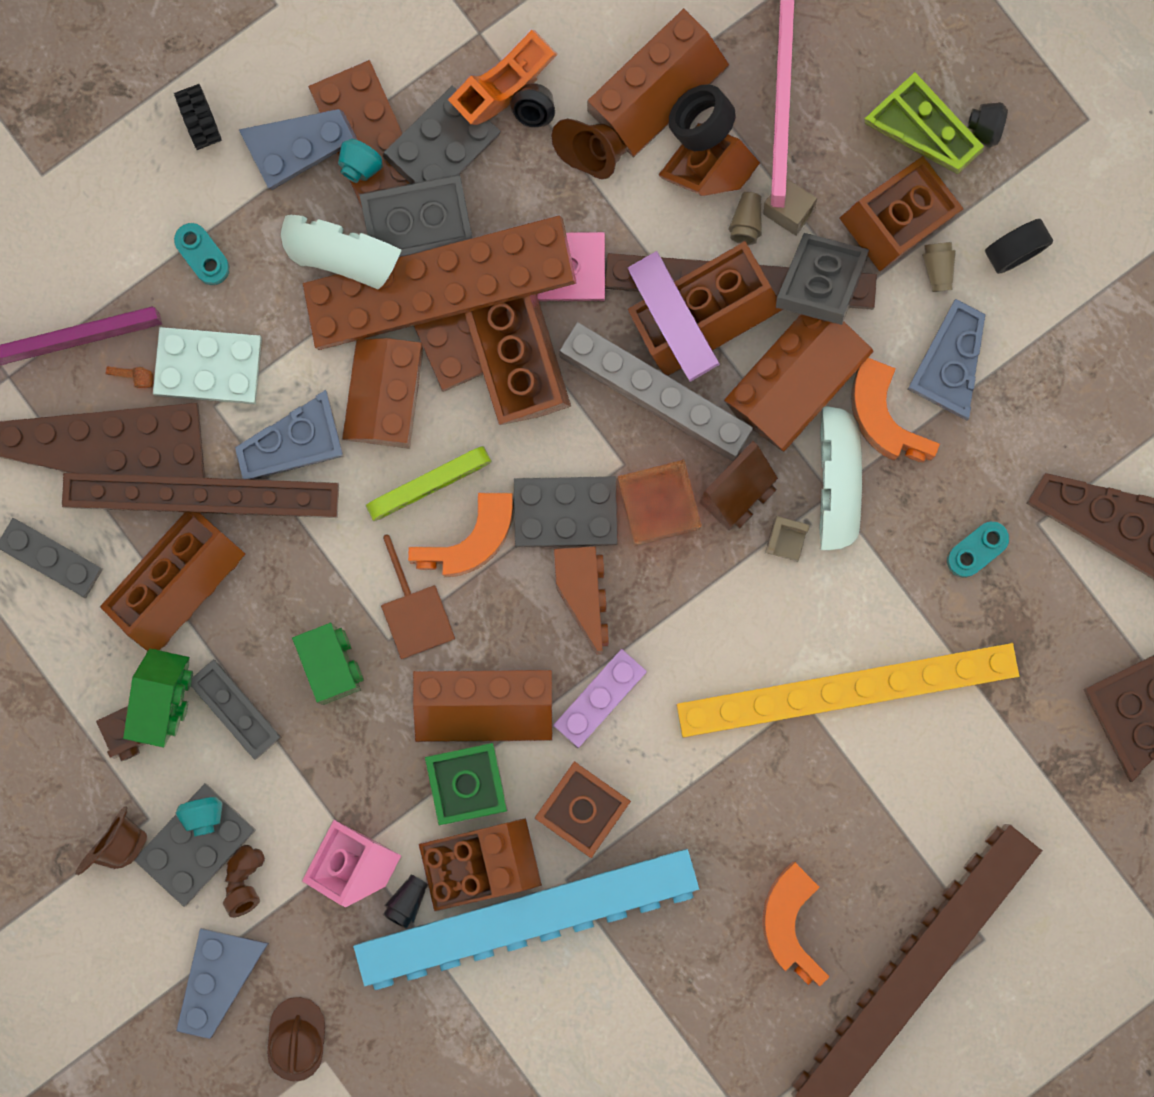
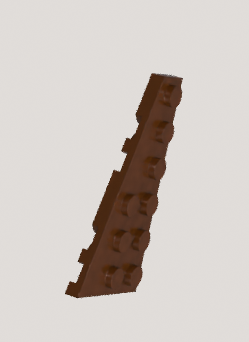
(111, 442)
(1104, 516)
(1127, 714)

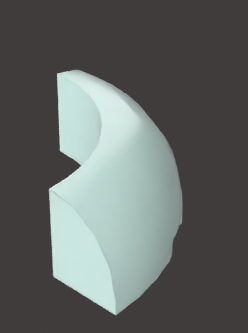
(328, 249)
(841, 479)

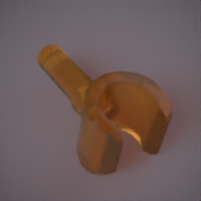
(141, 377)

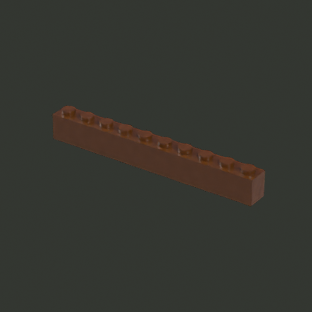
(920, 966)

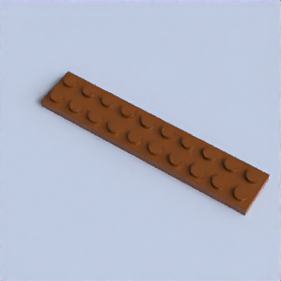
(366, 107)

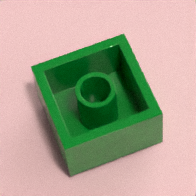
(327, 663)
(157, 698)
(466, 784)

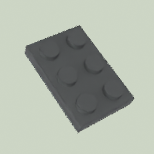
(439, 143)
(418, 214)
(822, 278)
(565, 511)
(188, 862)

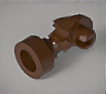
(242, 898)

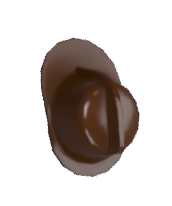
(588, 147)
(117, 846)
(296, 1039)

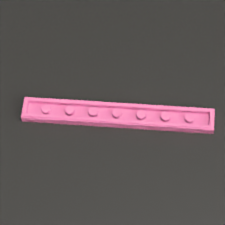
(782, 103)

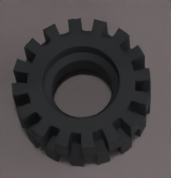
(197, 116)

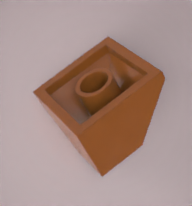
(713, 170)

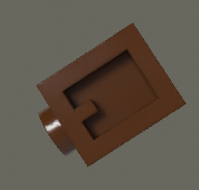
(112, 730)

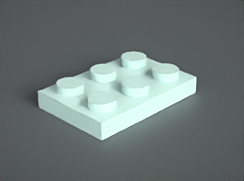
(207, 365)

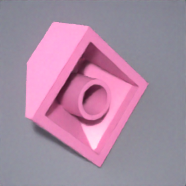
(350, 865)

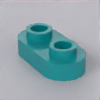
(200, 253)
(978, 548)

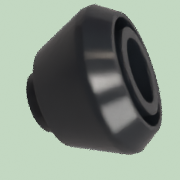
(533, 105)
(988, 123)

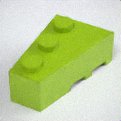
(925, 125)

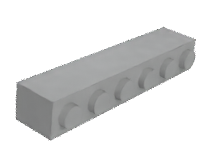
(655, 391)

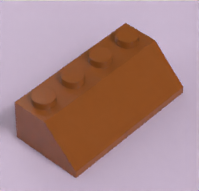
(646, 88)
(724, 299)
(518, 360)
(797, 378)
(172, 581)
(482, 705)

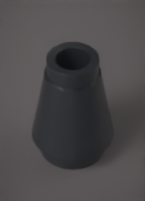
(405, 903)

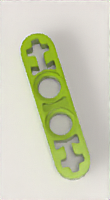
(428, 483)

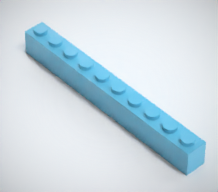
(526, 917)

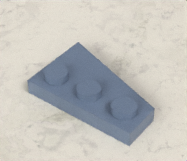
(296, 144)
(951, 361)
(294, 442)
(215, 978)

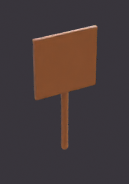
(417, 618)

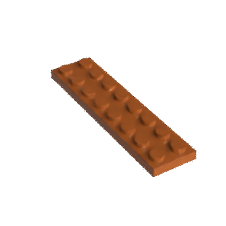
(442, 283)

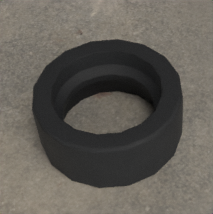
(713, 129)
(1019, 246)

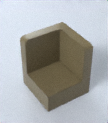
(796, 211)
(786, 538)

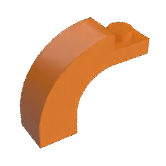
(492, 92)
(874, 420)
(479, 547)
(780, 911)

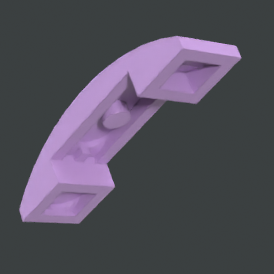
(673, 316)

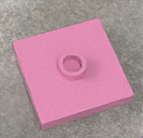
(588, 262)

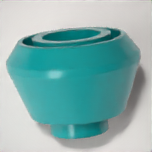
(358, 160)
(200, 815)

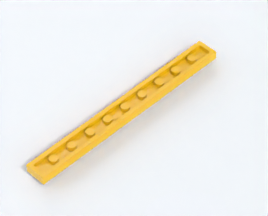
(847, 690)

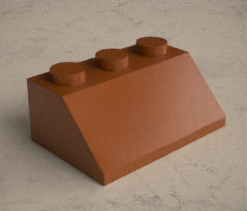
(383, 392)

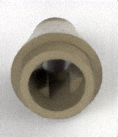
(746, 221)
(939, 264)

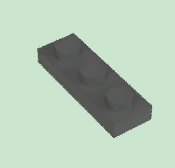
(49, 557)
(234, 709)

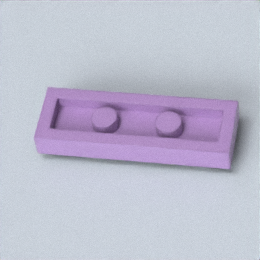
(599, 698)

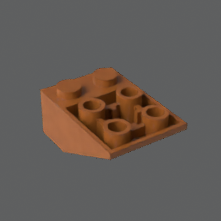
(577, 584)
(480, 864)

